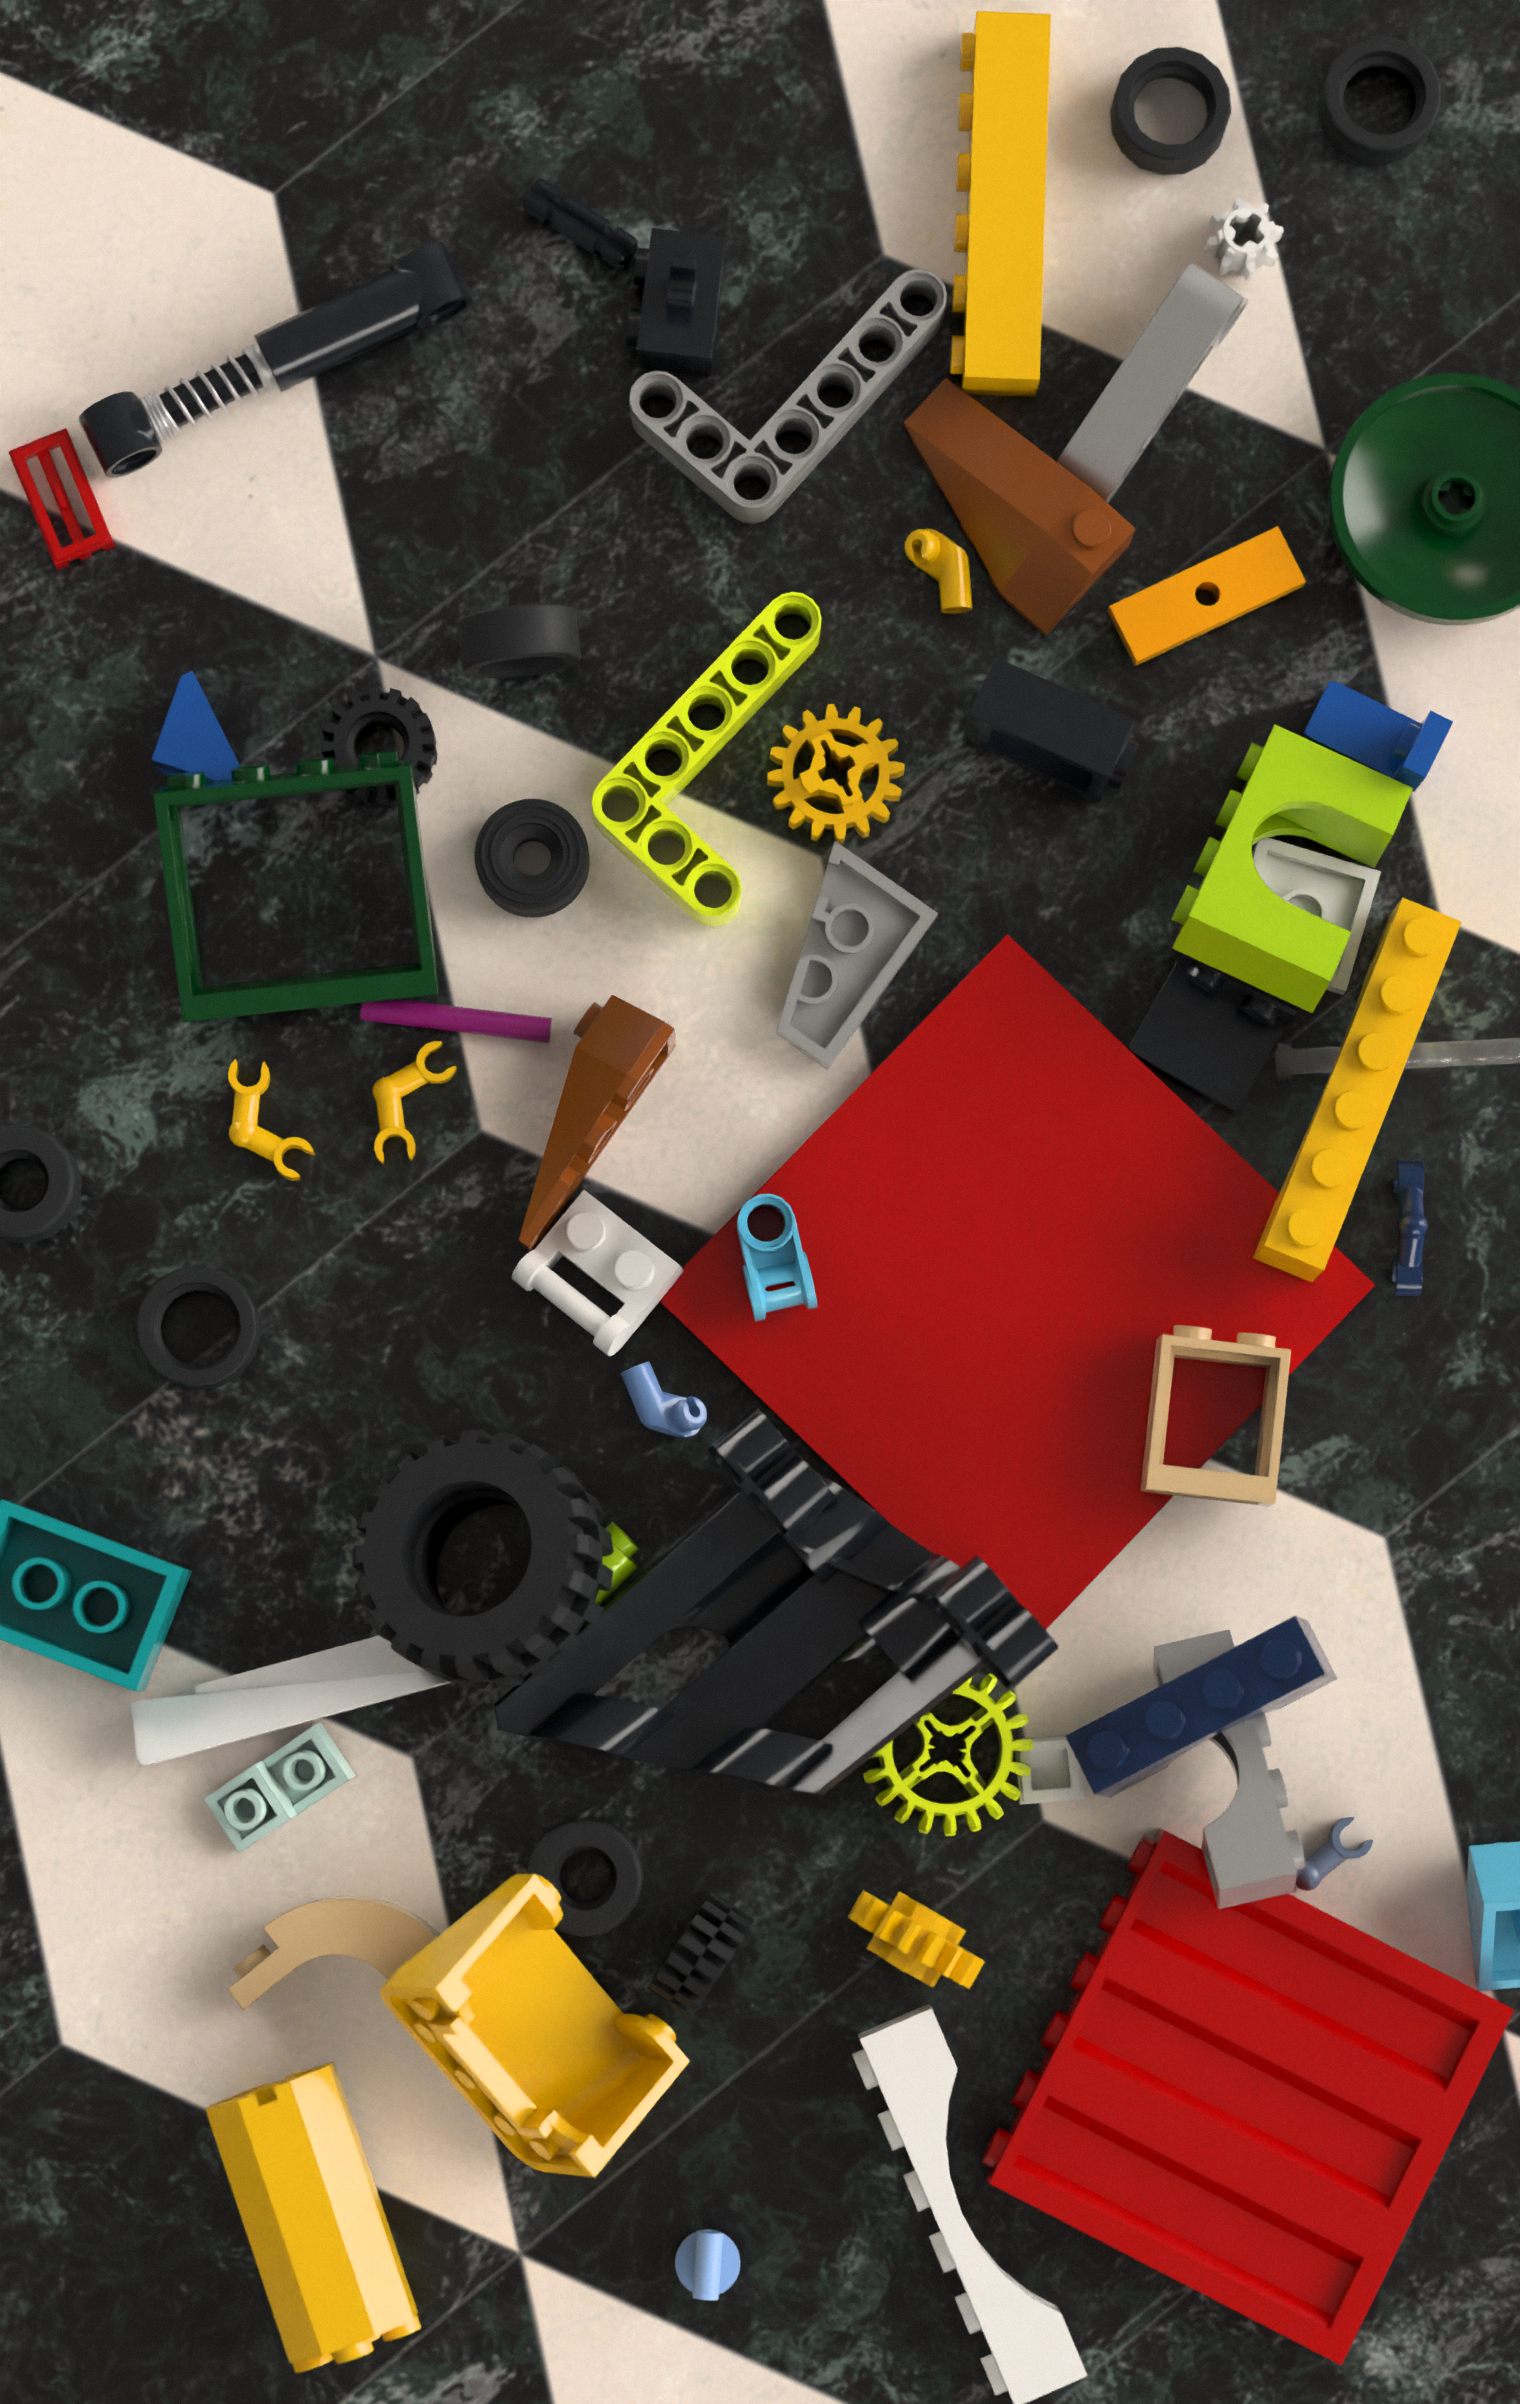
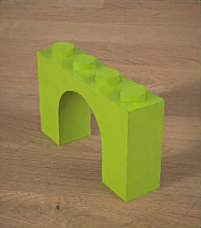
(1234, 915)

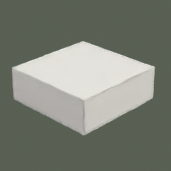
(1053, 1773)

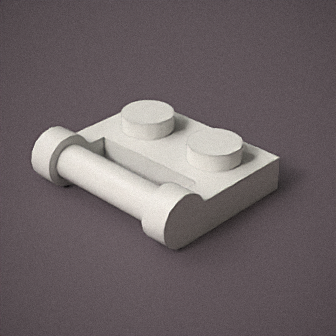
(612, 1257)

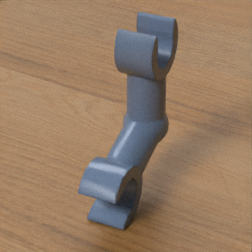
(1328, 1857)

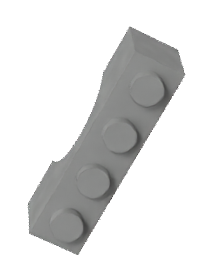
(1247, 1845)

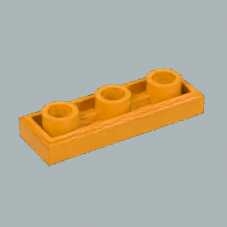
(1238, 579)

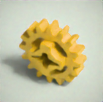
(860, 760)
(916, 1939)

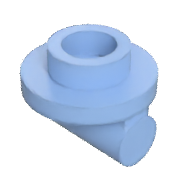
(707, 2263)

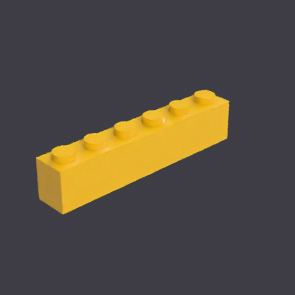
(1004, 204)

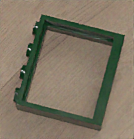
(308, 990)

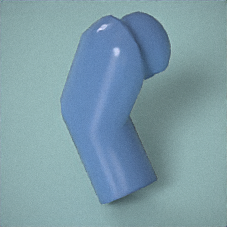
(662, 1410)

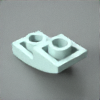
(279, 1787)

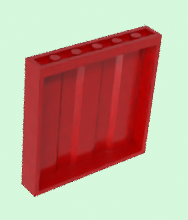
(1246, 2097)

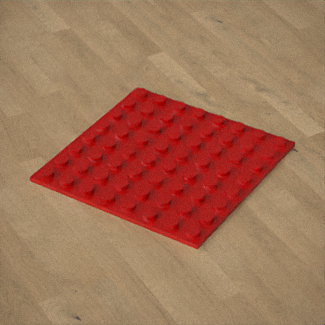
(992, 1281)

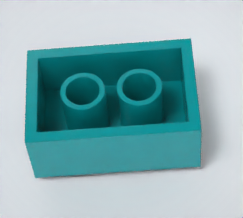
(84, 1597)

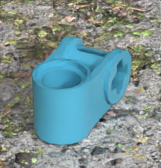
(774, 1262)

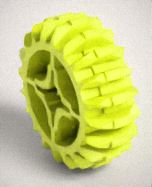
(980, 1792)

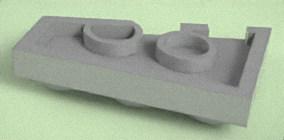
(850, 954)

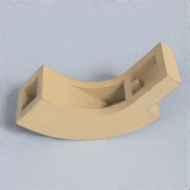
(328, 1926)

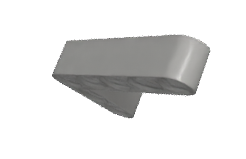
(800, 413)

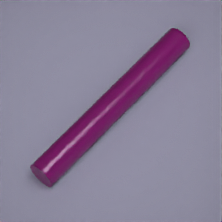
(458, 1019)

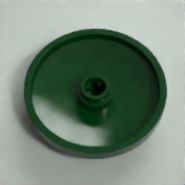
(1433, 499)

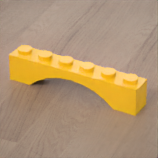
(1358, 1090)

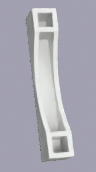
(1023, 2330)

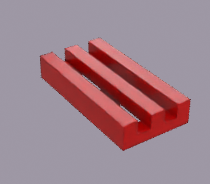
(81, 546)

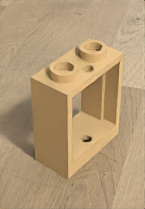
(1249, 1350)

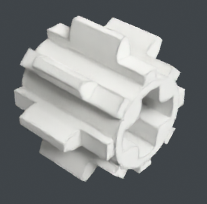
(1253, 252)

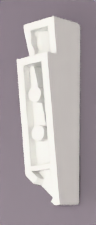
(275, 1699)

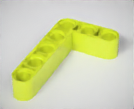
(696, 749)

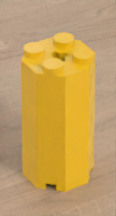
(313, 2217)

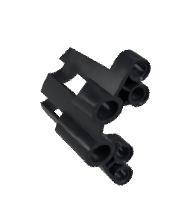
(795, 1585)

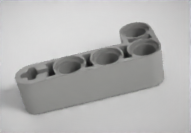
(1151, 379)

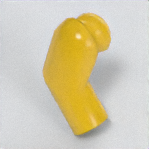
(946, 564)

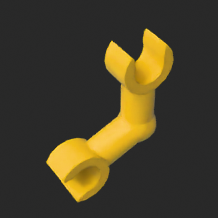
(388, 1094)
(244, 1128)

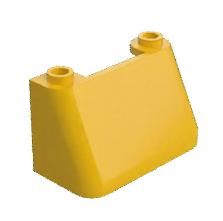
(533, 2032)

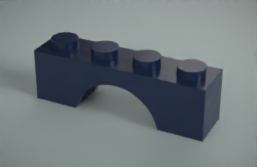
(1200, 1704)

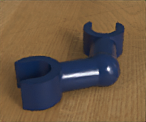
(1412, 1226)

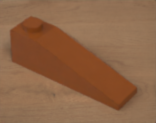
(1021, 510)
(607, 1076)

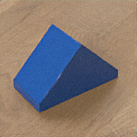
(193, 736)

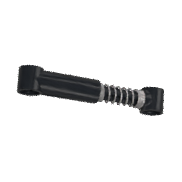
(416, 292)

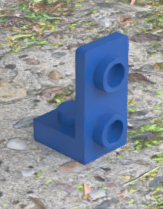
(1376, 734)

